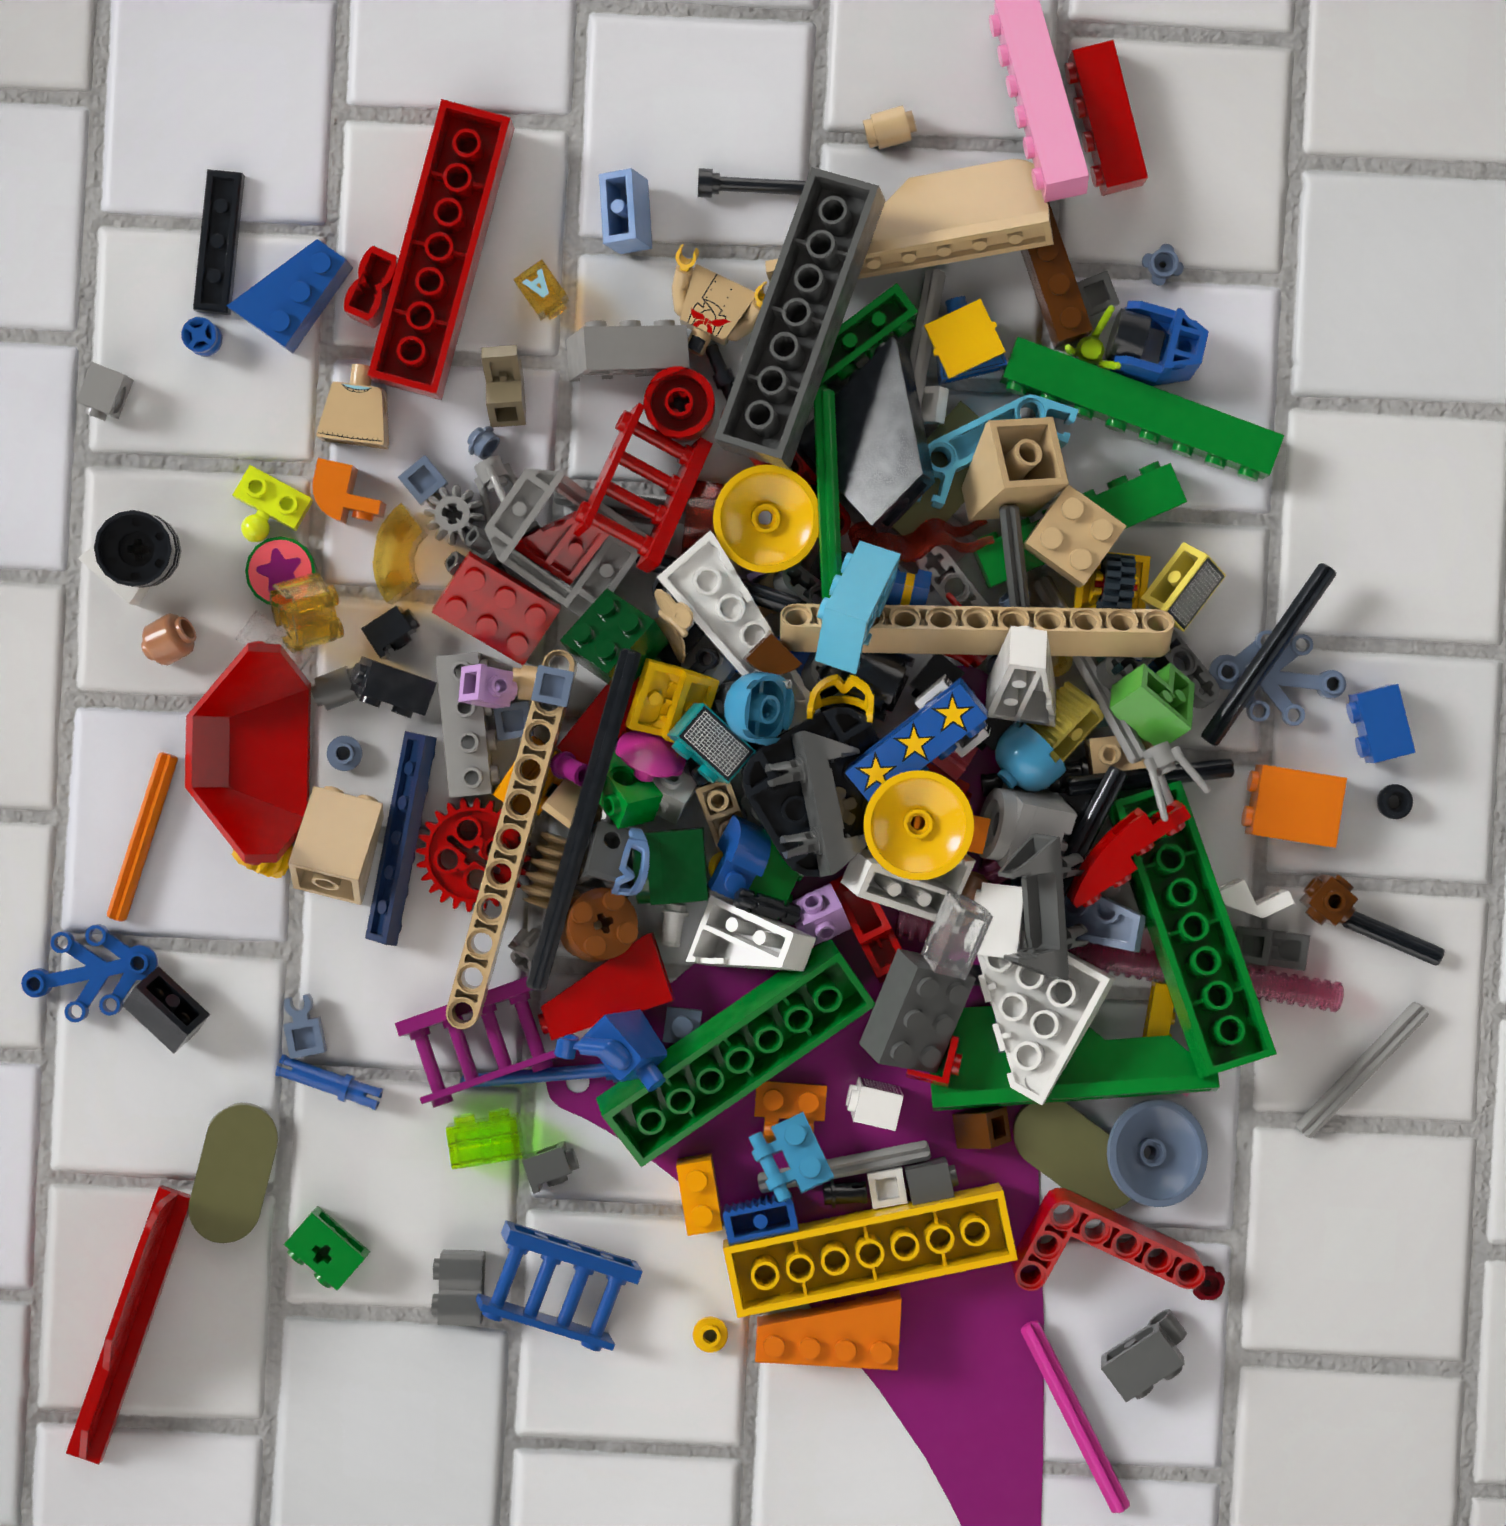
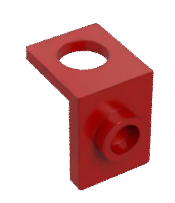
(951, 1067)

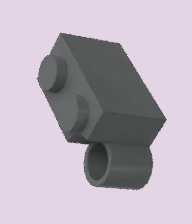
(1146, 1357)

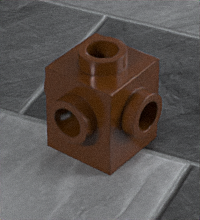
(1317, 896)

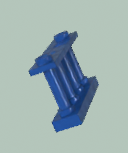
(553, 1251)

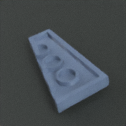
(1106, 922)

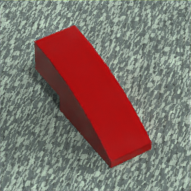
(870, 929)

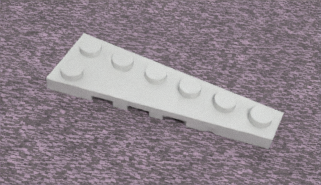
(725, 609)

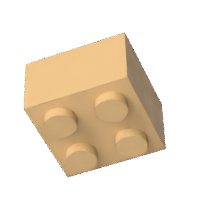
(1073, 536)

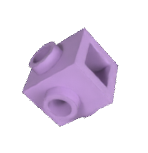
(821, 914)

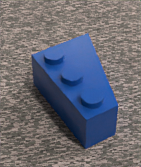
(293, 295)

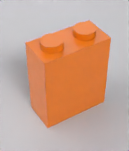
(1294, 805)

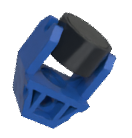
(1180, 351)

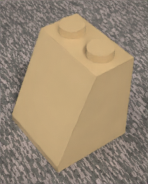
(1014, 465)
(336, 844)

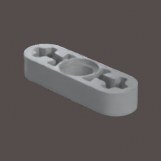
(945, 561)

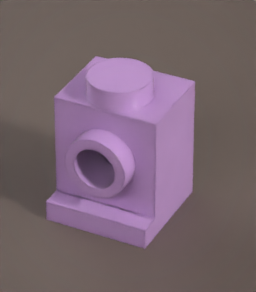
(487, 686)

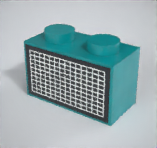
(710, 743)

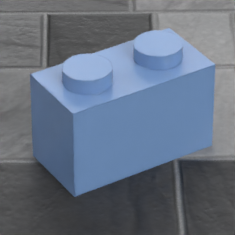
(625, 211)

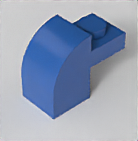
(745, 855)

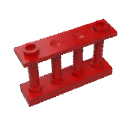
(677, 487)

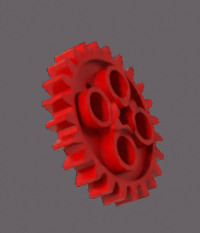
(456, 881)

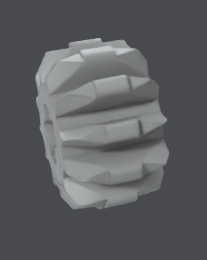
(445, 524)

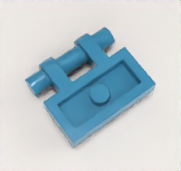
(801, 1153)

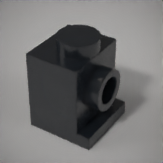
(391, 631)

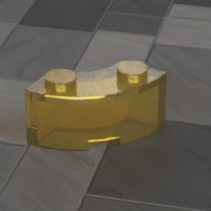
(395, 554)

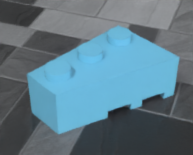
(854, 605)

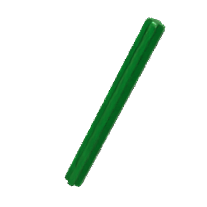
(827, 488)

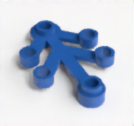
(96, 971)

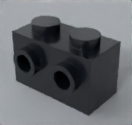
(166, 1009)

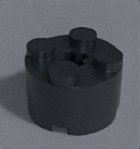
(885, 678)

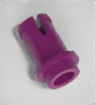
(567, 767)

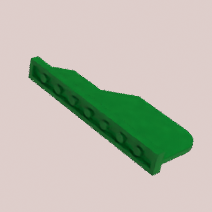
(1094, 1071)

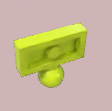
(271, 500)

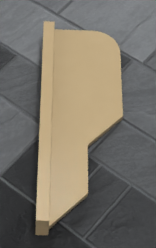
(957, 218)

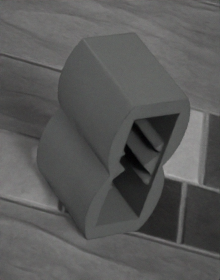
(460, 1280)

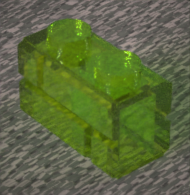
(485, 1139)

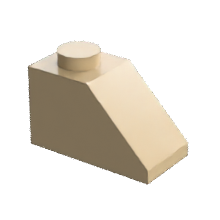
(563, 802)

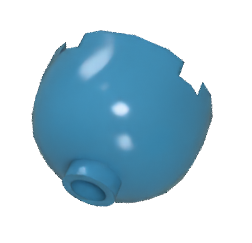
(759, 707)
(1026, 759)

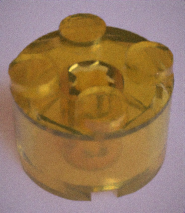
(306, 612)

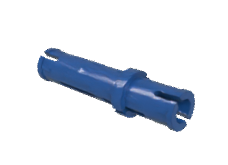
(344, 1087)

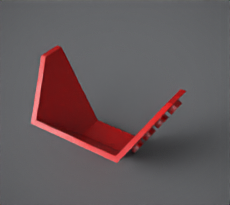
(253, 752)

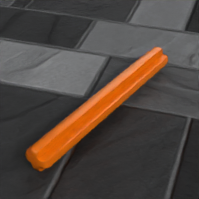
(142, 836)

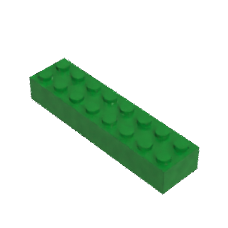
(1196, 944)
(736, 1052)

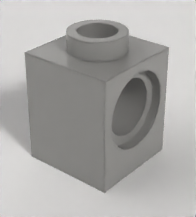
(104, 392)

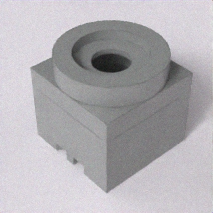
(1018, 815)

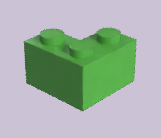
(1155, 703)

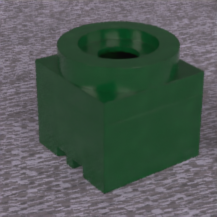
(675, 867)

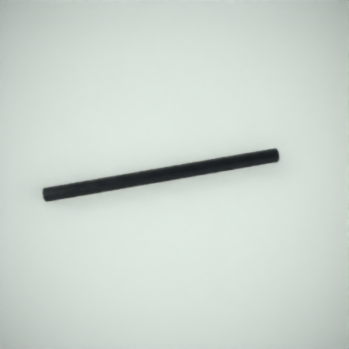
(583, 818)

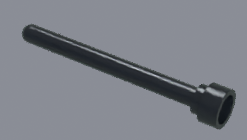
(712, 183)

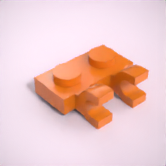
(786, 1100)

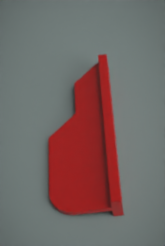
(129, 1325)

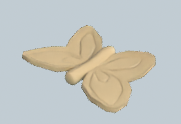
(673, 621)

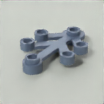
(1276, 677)

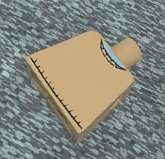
(355, 412)

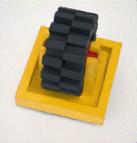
(1115, 583)

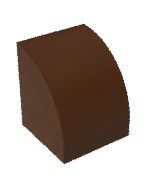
(771, 656)
(981, 1128)

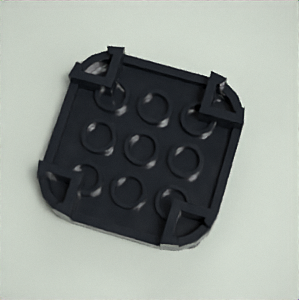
(783, 806)

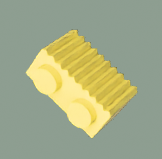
(1074, 721)

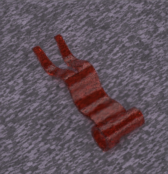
(922, 540)

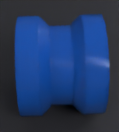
(195, 332)

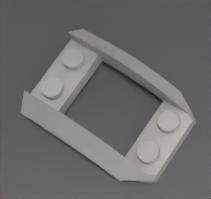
(517, 514)

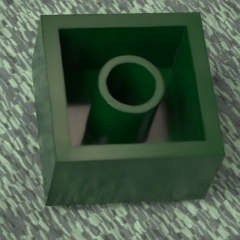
(607, 629)

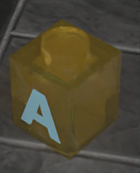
(542, 291)

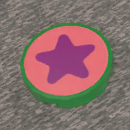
(275, 562)

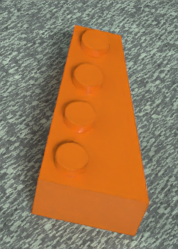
(834, 1335)

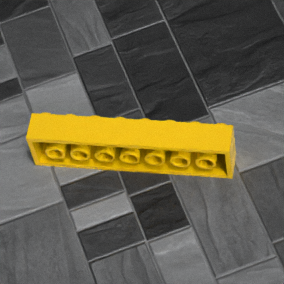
(871, 1251)

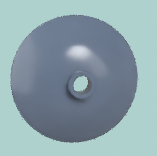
(1176, 1155)

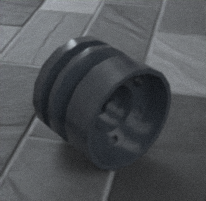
(116, 545)

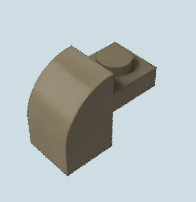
(504, 386)

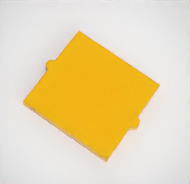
(964, 338)

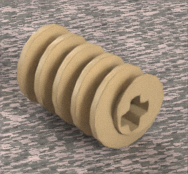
(544, 878)

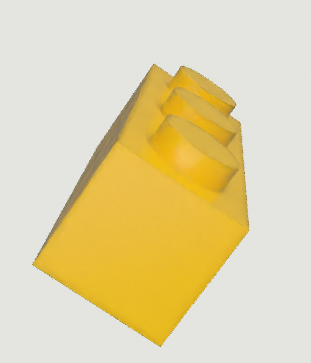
(1159, 1011)

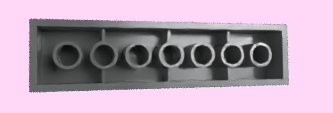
(800, 318)

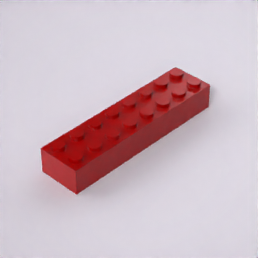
(441, 249)

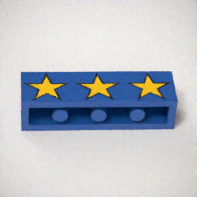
(920, 738)

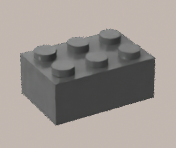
(914, 1014)

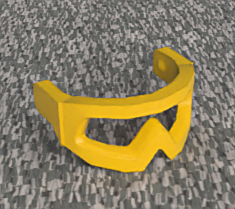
(815, 701)

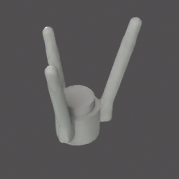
(492, 475)
(1160, 761)

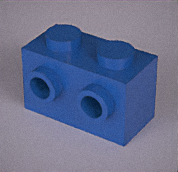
(1380, 724)

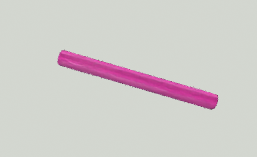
(1075, 1417)

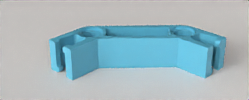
(962, 443)

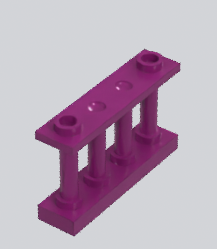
(418, 1030)

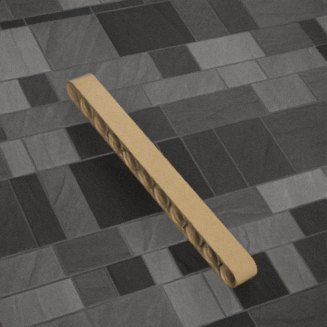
(984, 629)
(500, 853)

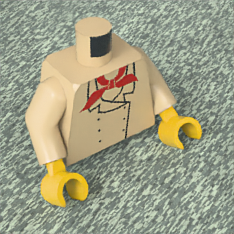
(712, 304)

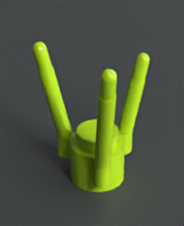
(1091, 348)

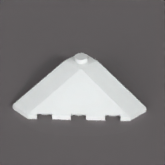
(1041, 1017)

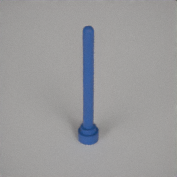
(550, 1074)

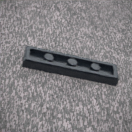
(218, 241)

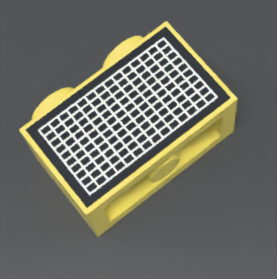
(1184, 585)

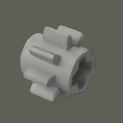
(524, 948)

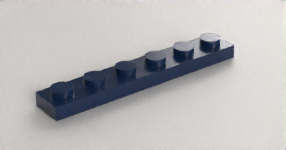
(401, 838)

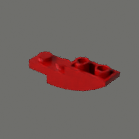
(1111, 857)

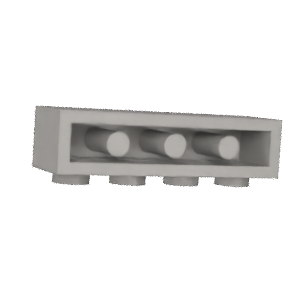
(465, 732)

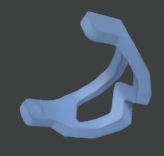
(637, 842)

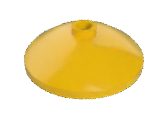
(792, 524)
(921, 851)

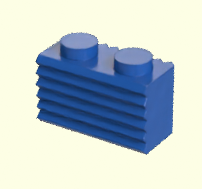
(759, 1219)

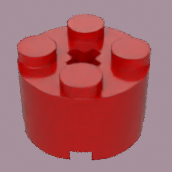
(690, 387)

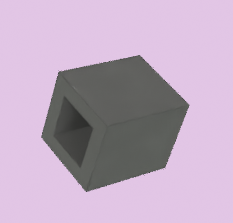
(930, 1180)

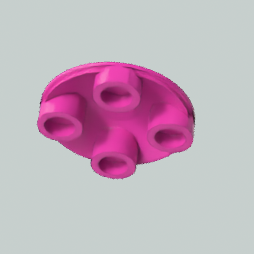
(649, 755)

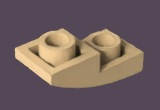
(718, 806)

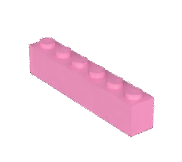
(1040, 99)

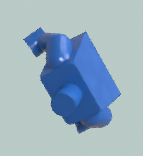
(623, 1044)

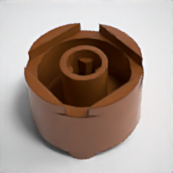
(617, 930)

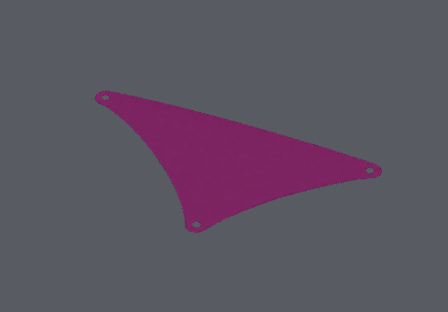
(963, 1365)

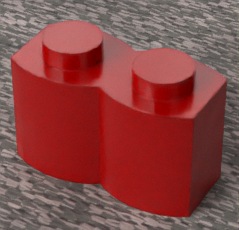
(369, 293)

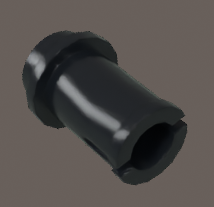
(844, 1193)

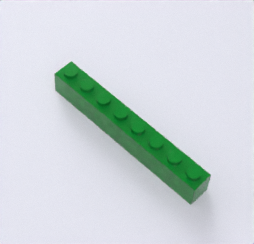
(1142, 409)

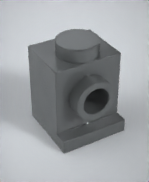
(549, 1165)

